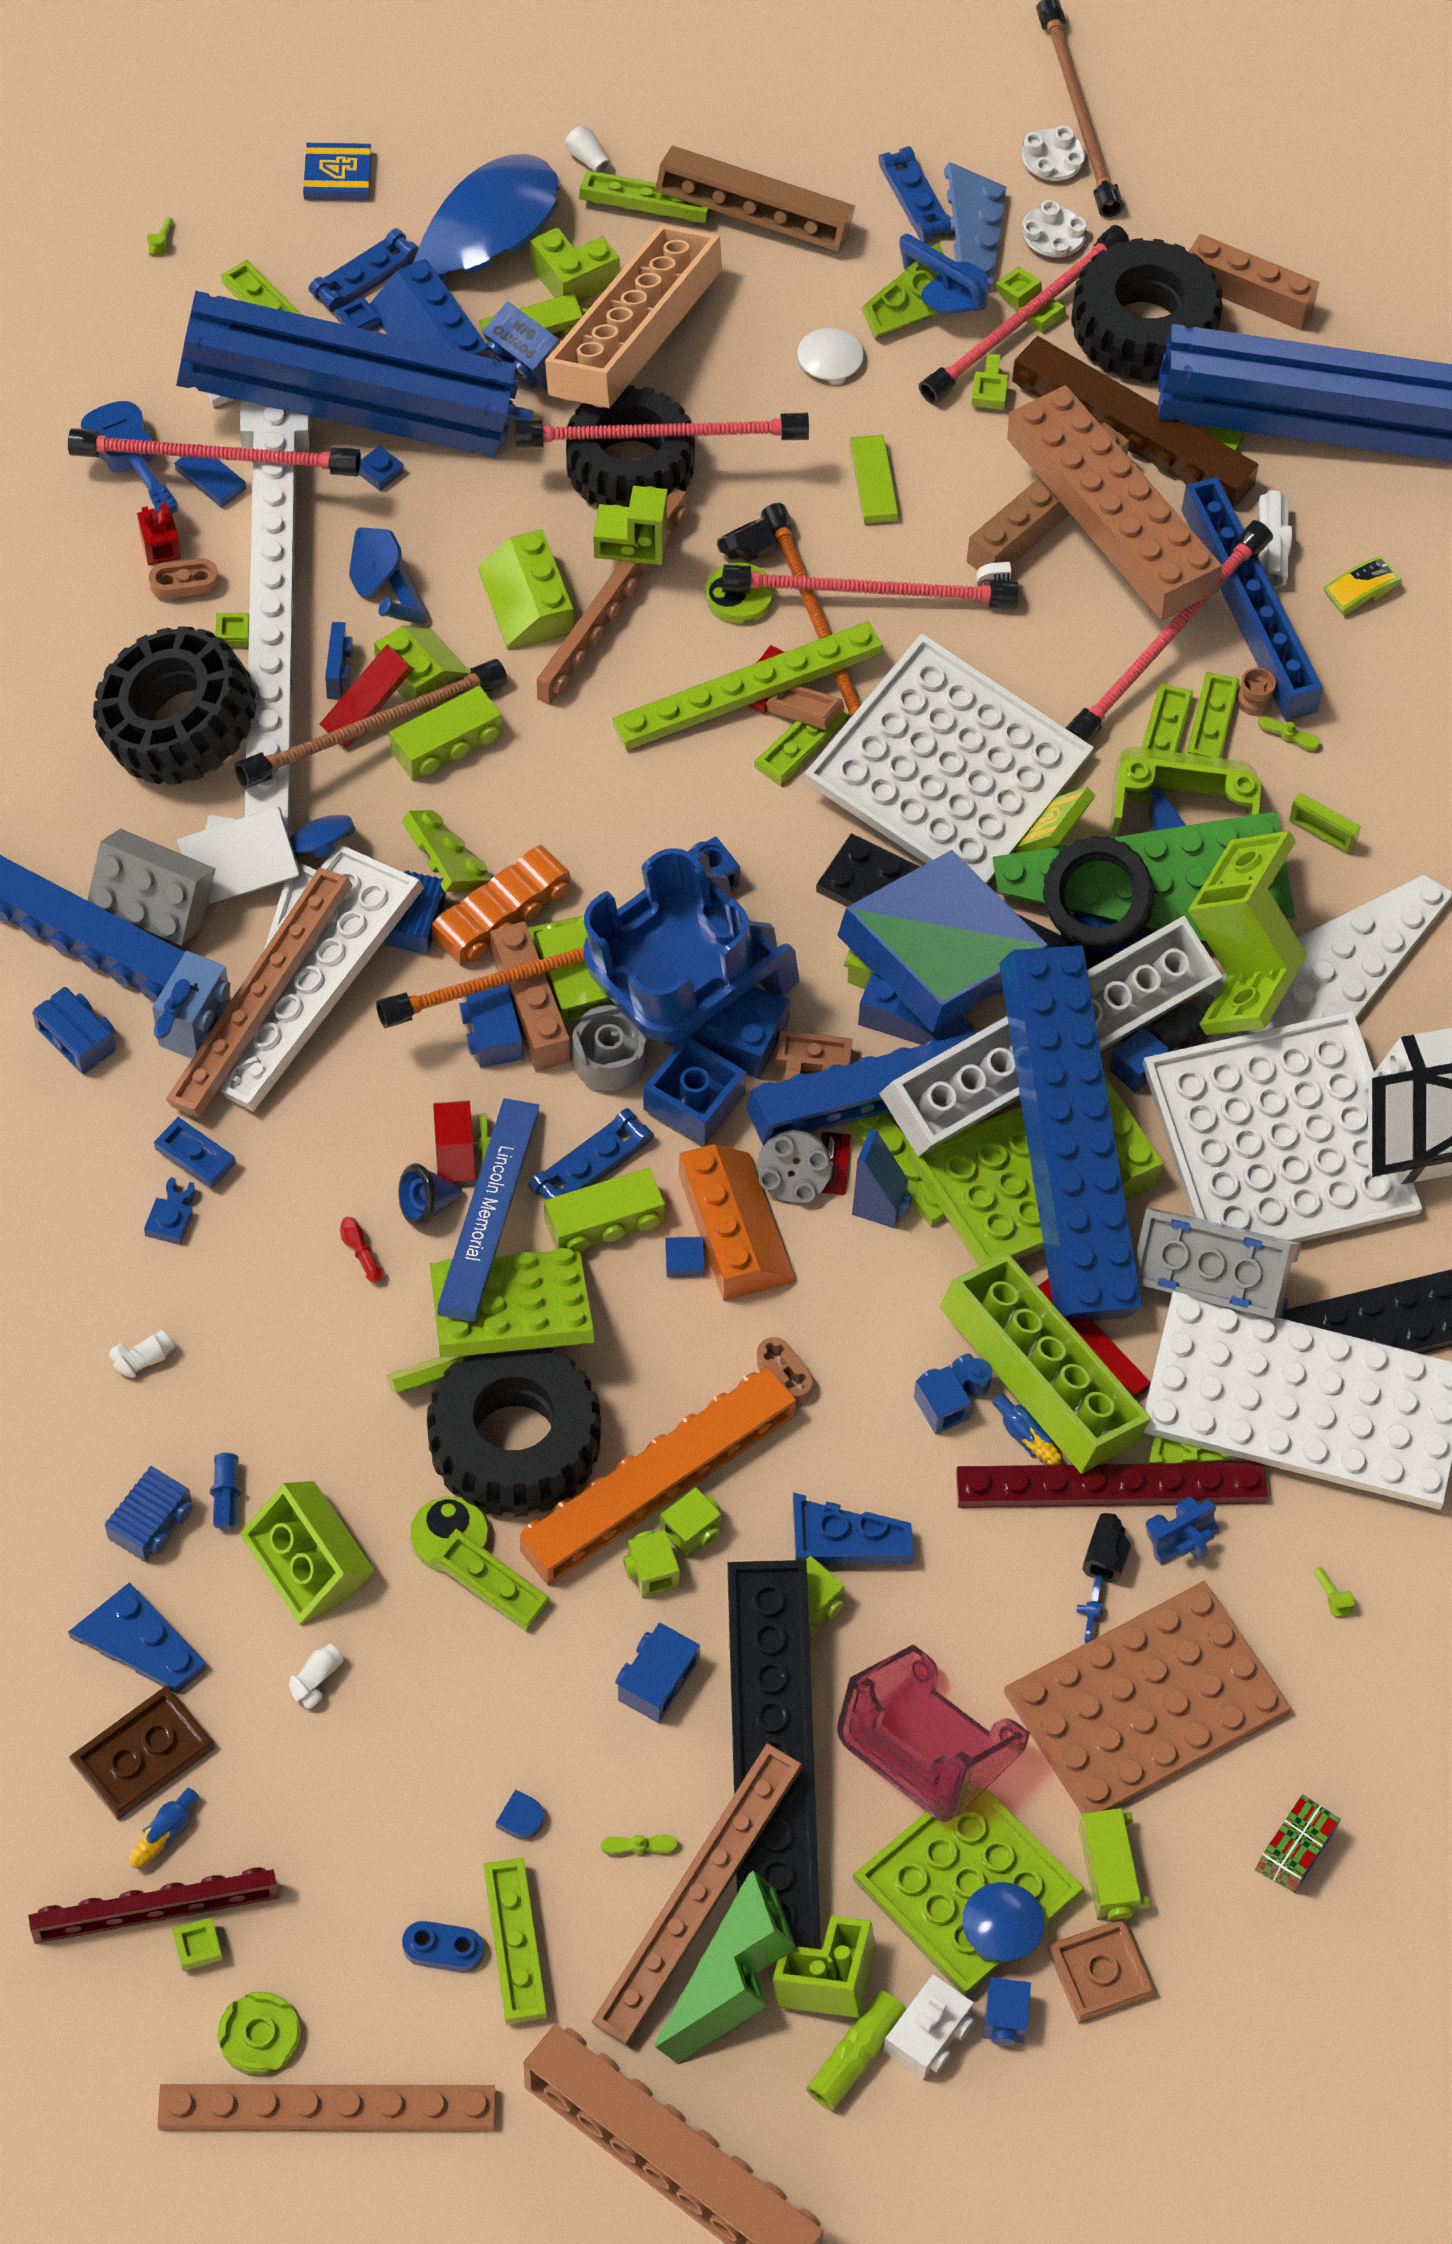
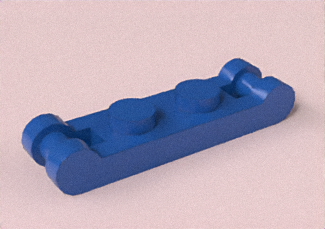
(915, 194)
(364, 271)
(594, 1157)

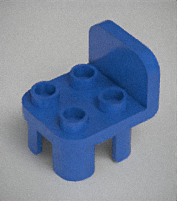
(681, 948)

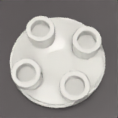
(1053, 153)
(1053, 230)
(830, 354)

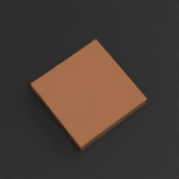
(1101, 1970)

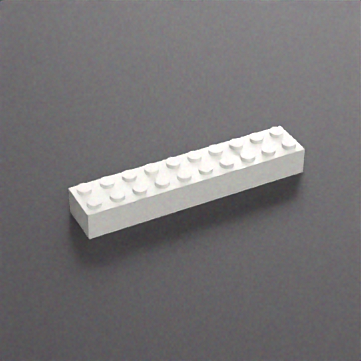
(981, 1072)

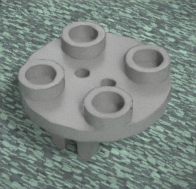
(778, 1159)

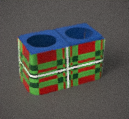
(1298, 1843)

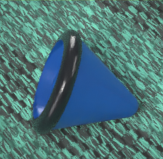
(424, 1194)

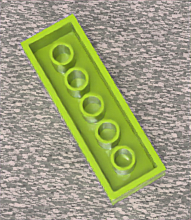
(1045, 1363)

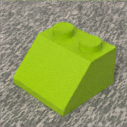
(429, 655)

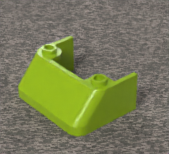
(1146, 768)

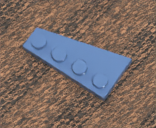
(976, 217)

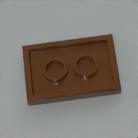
(141, 1752)

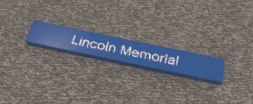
(488, 1210)

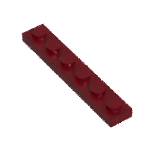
(138, 1907)

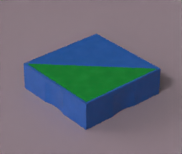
(937, 938)

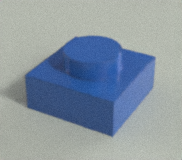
(380, 468)

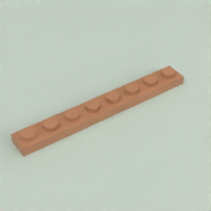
(602, 609)
(259, 992)
(696, 1894)
(326, 2107)

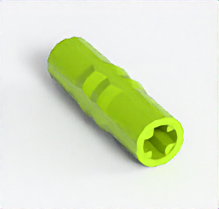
(855, 2050)

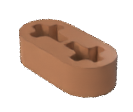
(790, 1365)

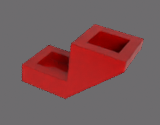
(454, 1140)

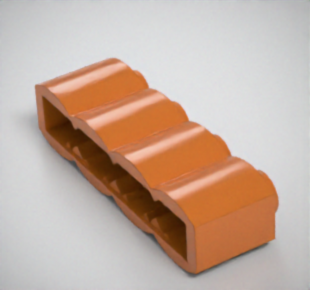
(507, 899)

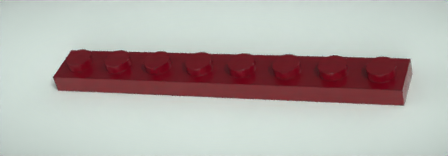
(1110, 1484)

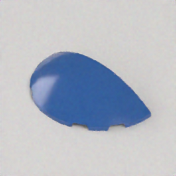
(490, 212)

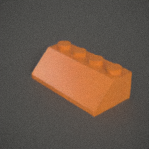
(734, 1220)

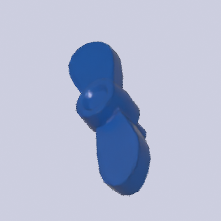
(172, 1008)
(1093, 1610)

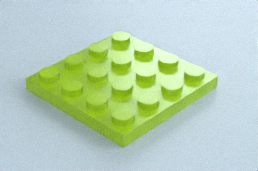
(986, 1187)
(525, 1305)
(938, 1866)

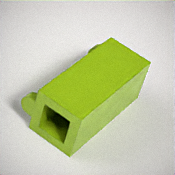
(1111, 1864)

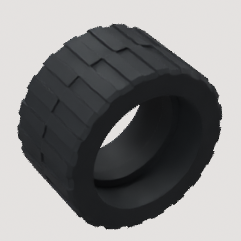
(1091, 850)

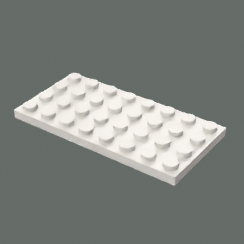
(1303, 1400)

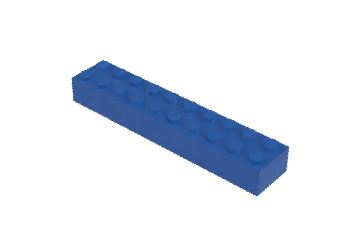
(1070, 1134)

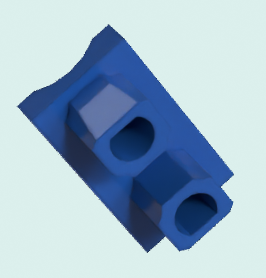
(1184, 1534)

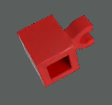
(158, 535)

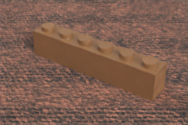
(754, 198)
(1022, 521)

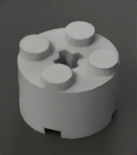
(608, 1050)

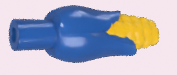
(1027, 1431)
(165, 1827)

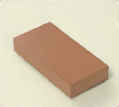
(806, 706)

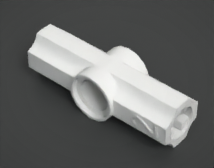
(1274, 512)

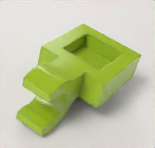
(989, 386)

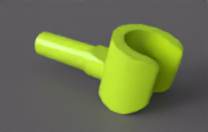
(158, 242)
(1338, 1603)

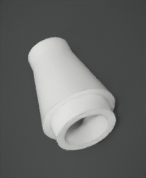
(586, 148)

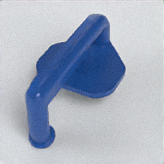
(956, 288)
(374, 561)

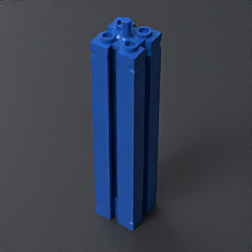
(348, 375)
(1307, 392)

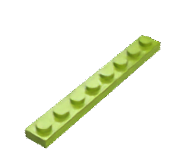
(747, 685)

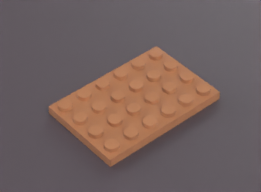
(1146, 1700)

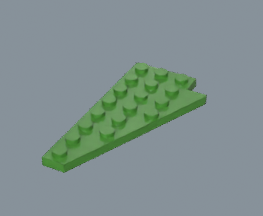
(1176, 860)

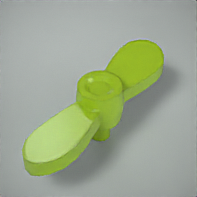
(1289, 733)
(483, 1141)
(639, 1844)

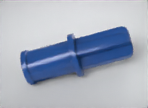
(225, 1491)

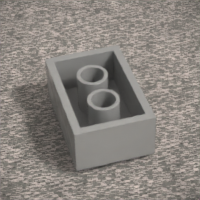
(151, 886)

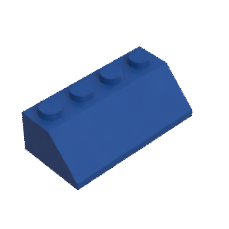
(423, 310)

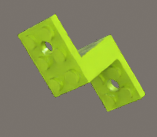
(1247, 933)

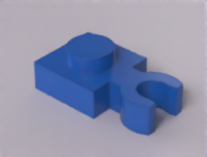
(171, 1217)

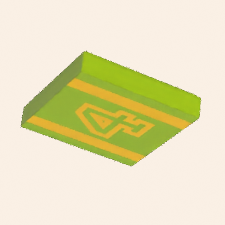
(1056, 821)

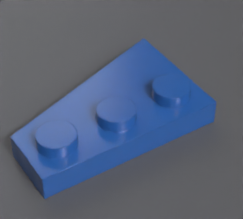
(847, 1537)
(139, 1637)

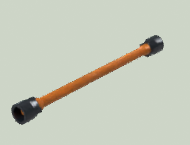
(781, 525)
(401, 1008)

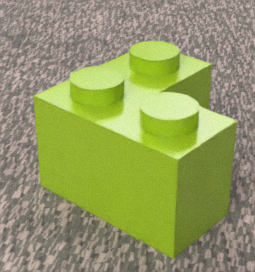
(570, 270)
(634, 531)
(829, 1978)

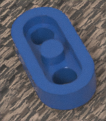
(441, 1949)

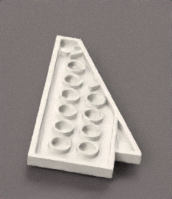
(342, 950)
(1354, 955)

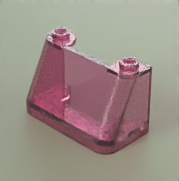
(921, 1738)

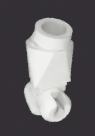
(144, 1354)
(316, 1669)

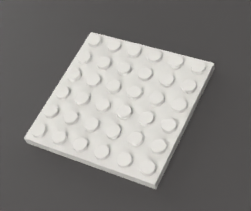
(947, 760)
(1277, 1131)

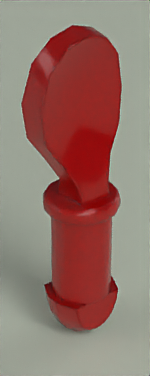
(353, 1237)

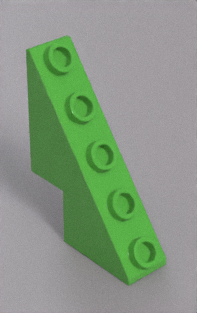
(725, 1981)

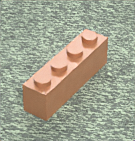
(1258, 283)
(531, 998)

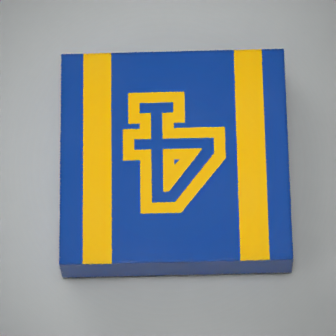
(337, 171)

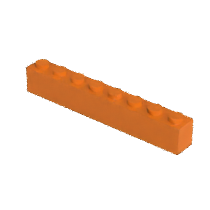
(656, 1475)

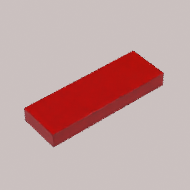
(369, 691)

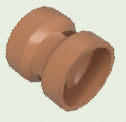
(1256, 691)

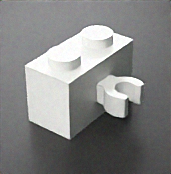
(929, 2027)

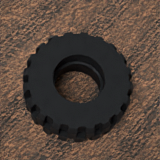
(1141, 273)
(197, 735)
(514, 1478)

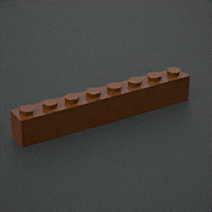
(1166, 444)

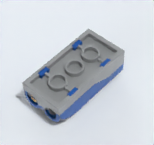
(1215, 1262)

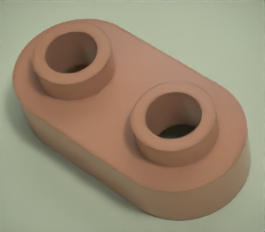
(183, 578)

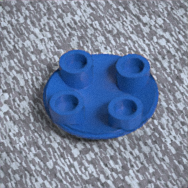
(320, 835)
(1003, 1922)

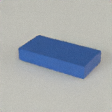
(211, 478)

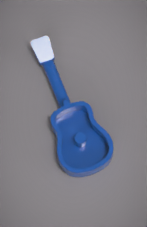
(126, 421)

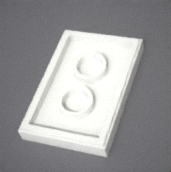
(245, 853)

